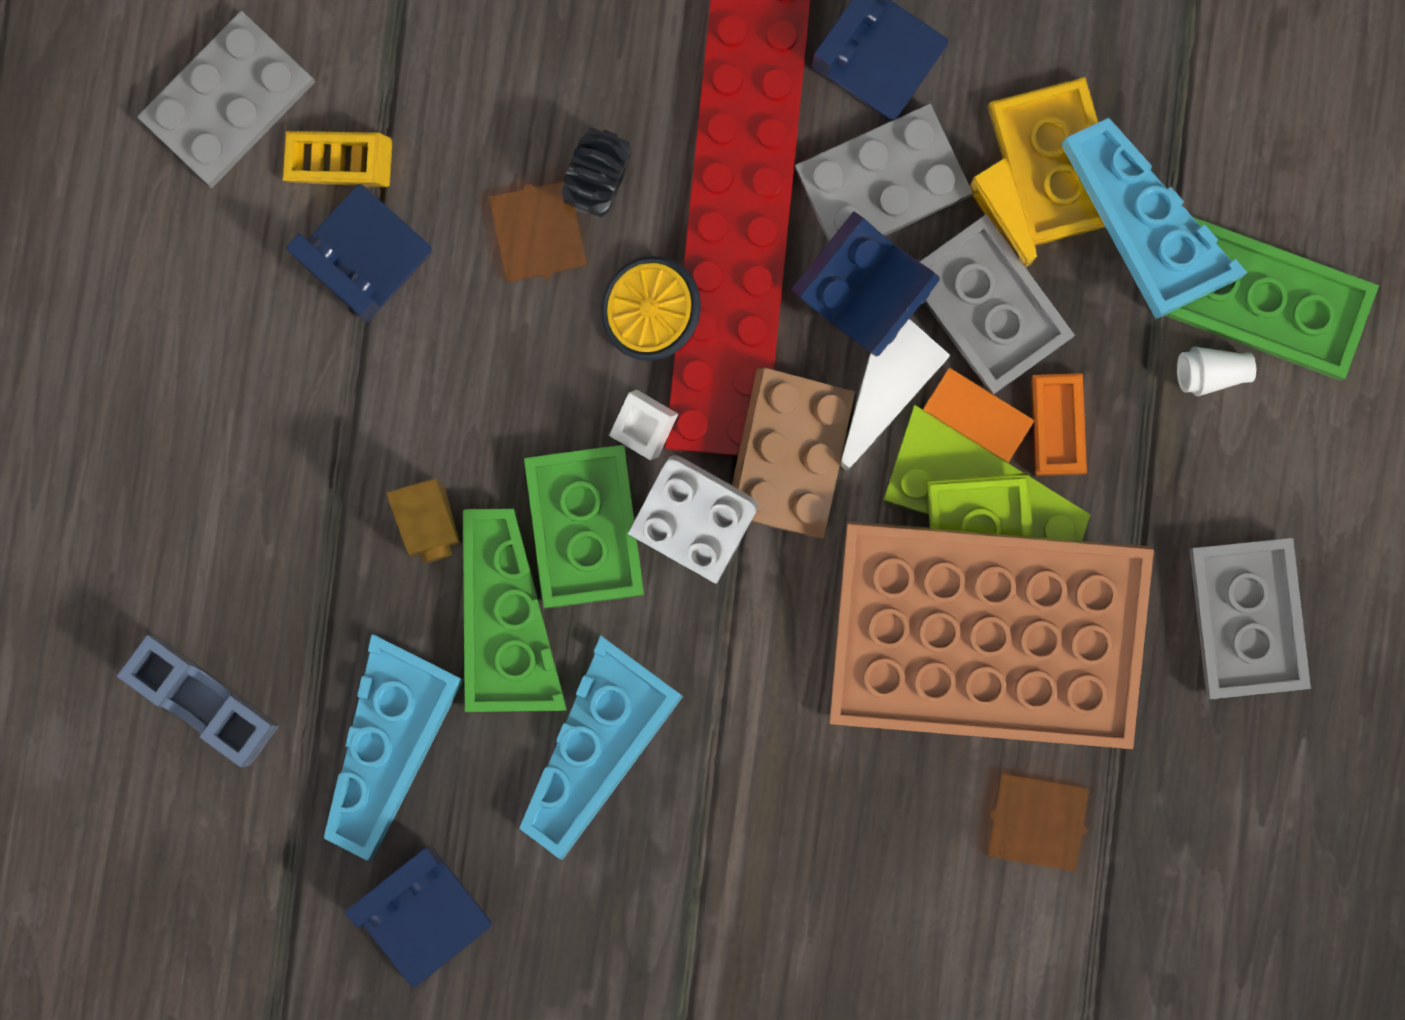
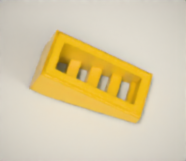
(378, 158)
(999, 199)

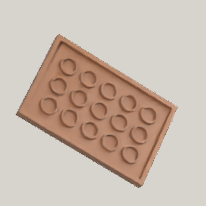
(990, 635)

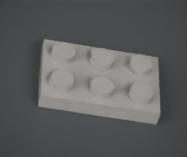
(226, 99)
(886, 175)
(992, 306)
(1250, 618)

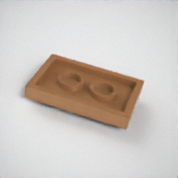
(792, 450)

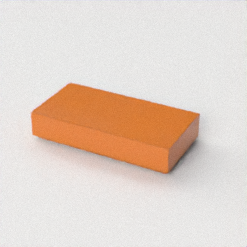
(978, 415)
(1058, 424)

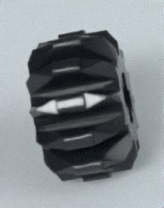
(596, 172)

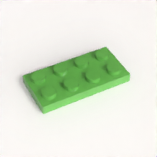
(1284, 306)

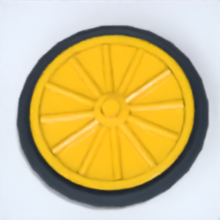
(651, 308)

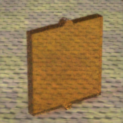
(537, 232)
(1038, 822)

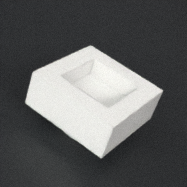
(643, 424)

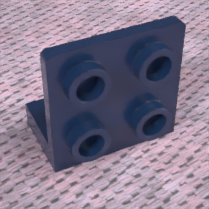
(879, 54)
(361, 252)
(865, 284)
(420, 916)

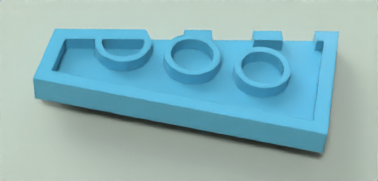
(1156, 236)
(391, 733)
(605, 733)

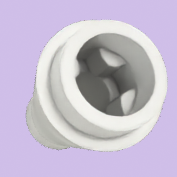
(1212, 370)

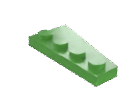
(504, 629)

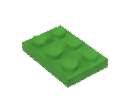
(583, 526)

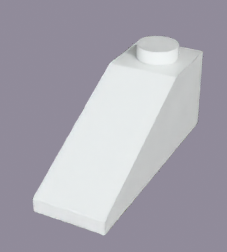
(889, 386)

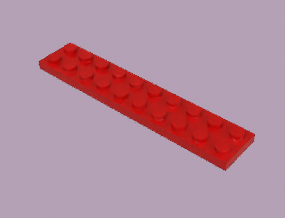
(738, 215)

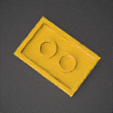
(1030, 138)

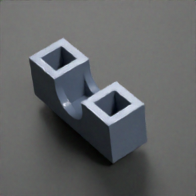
(198, 699)

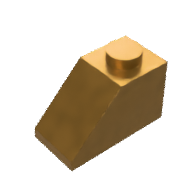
(425, 520)

